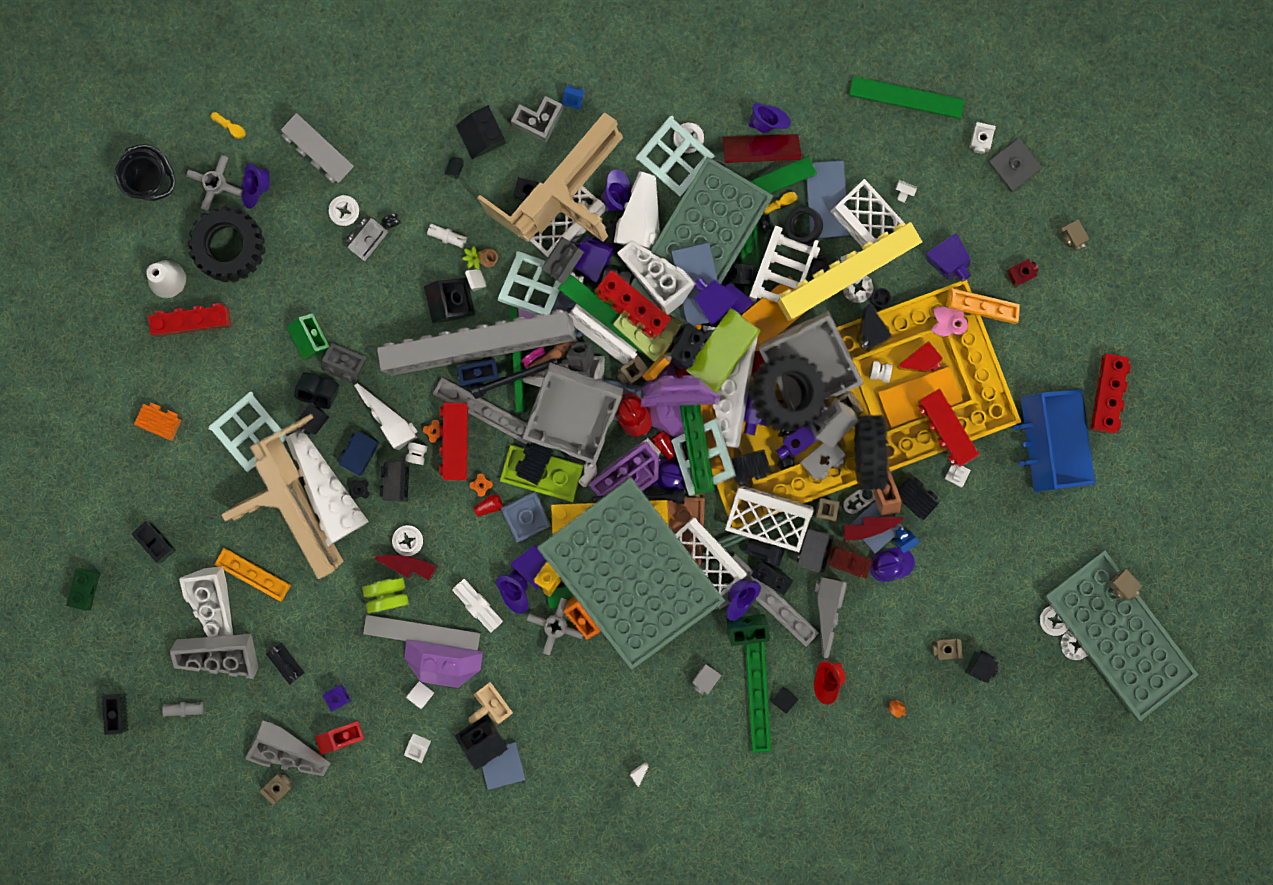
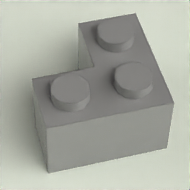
(540, 123)
(833, 423)

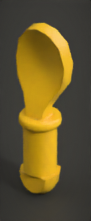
(235, 130)
(787, 199)

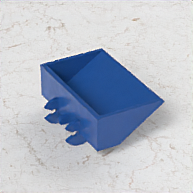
(1057, 440)

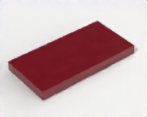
(761, 148)

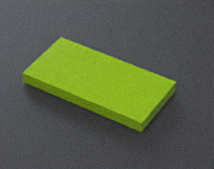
(724, 350)
(558, 480)

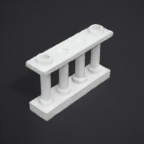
(771, 256)

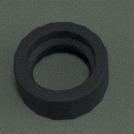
(789, 225)

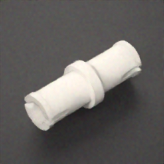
(447, 236)

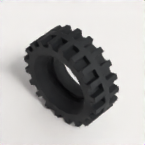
(871, 452)

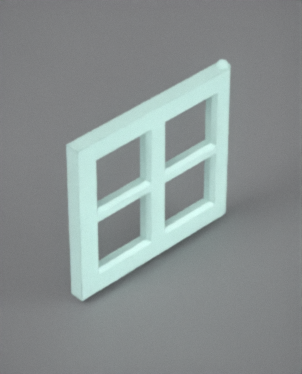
(674, 155)
(532, 284)
(248, 431)
(719, 449)

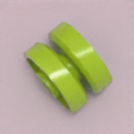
(385, 595)

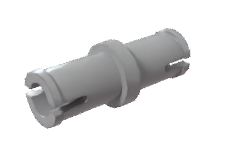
(183, 709)

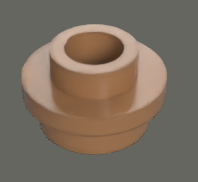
(492, 256)

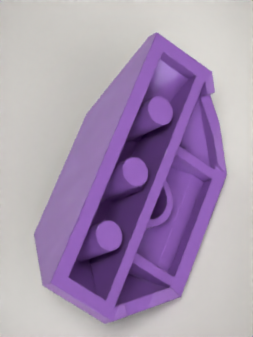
(680, 392)
(665, 417)
(639, 463)
(442, 663)

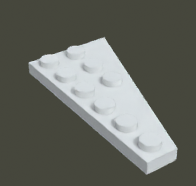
(733, 395)
(326, 494)

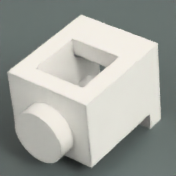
(985, 130)

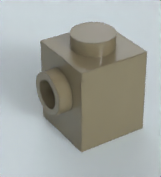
(1124, 585)

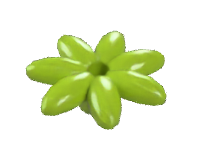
(472, 258)

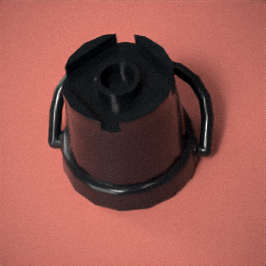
(144, 173)

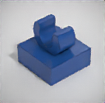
(573, 97)
(905, 540)

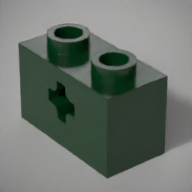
(83, 589)
(748, 630)

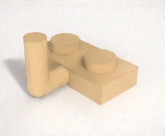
(491, 704)

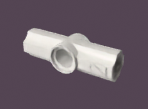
(477, 605)

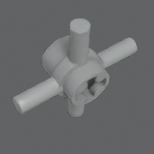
(221, 185)
(562, 623)

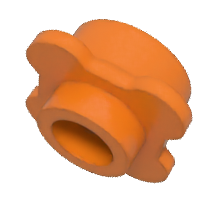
(429, 431)
(486, 485)
(897, 708)

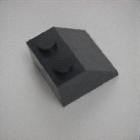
(480, 132)
(449, 300)
(872, 330)
(395, 481)
(481, 742)

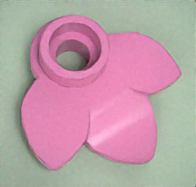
(946, 320)

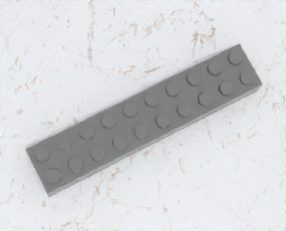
(476, 343)

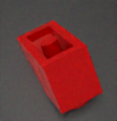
(922, 360)
(339, 737)

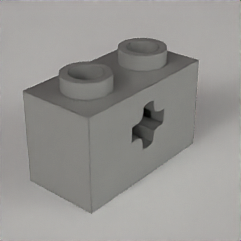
(814, 468)

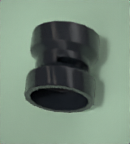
(881, 295)

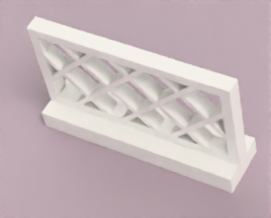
(852, 223)
(573, 232)
(602, 335)
(774, 502)
(717, 552)

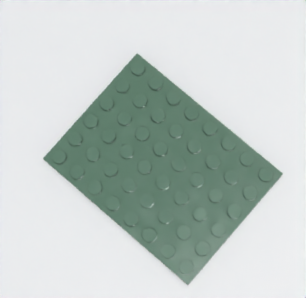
(631, 573)

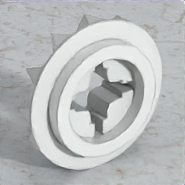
(690, 127)
(341, 202)
(860, 296)
(399, 536)
(1046, 624)
(1068, 649)

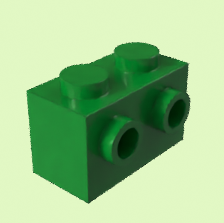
(308, 336)

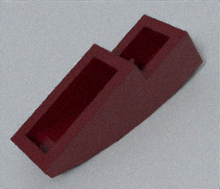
(870, 527)
(407, 565)

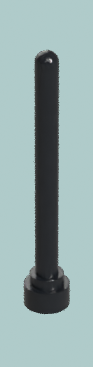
(479, 389)
(676, 496)

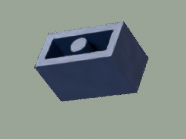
(478, 373)
(358, 453)

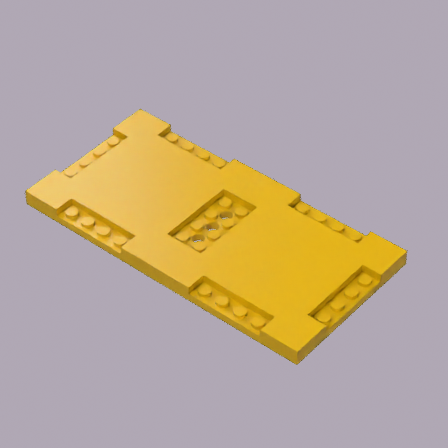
(984, 409)

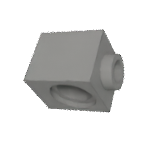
(706, 679)

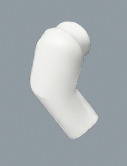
(590, 472)

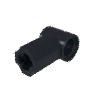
(767, 552)

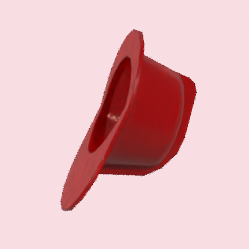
(632, 417)
(828, 681)

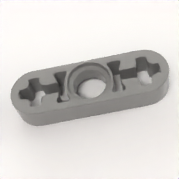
(852, 498)

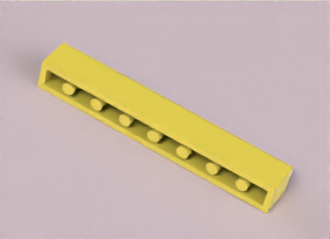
(849, 271)

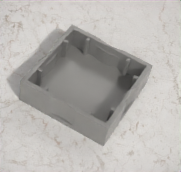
(820, 343)
(572, 413)

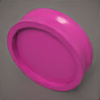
(532, 357)

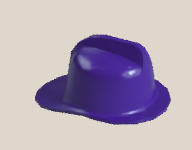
(767, 118)
(255, 183)
(616, 191)
(669, 476)
(891, 565)
(513, 591)
(741, 597)

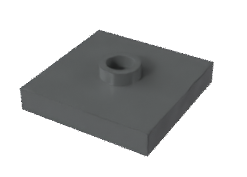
(1015, 165)

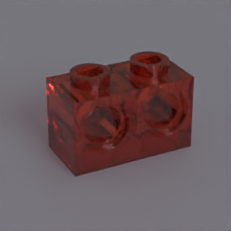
(850, 563)

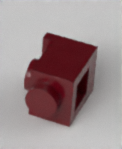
(1016, 275)

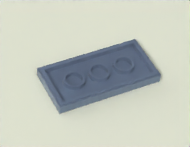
(824, 193)
(696, 263)

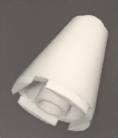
(166, 278)

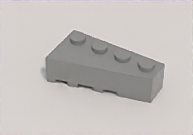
(316, 148)
(217, 654)

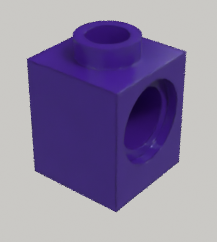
(337, 697)

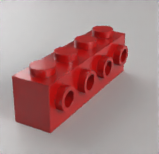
(632, 305)
(189, 321)
(1110, 393)
(948, 428)
(454, 441)

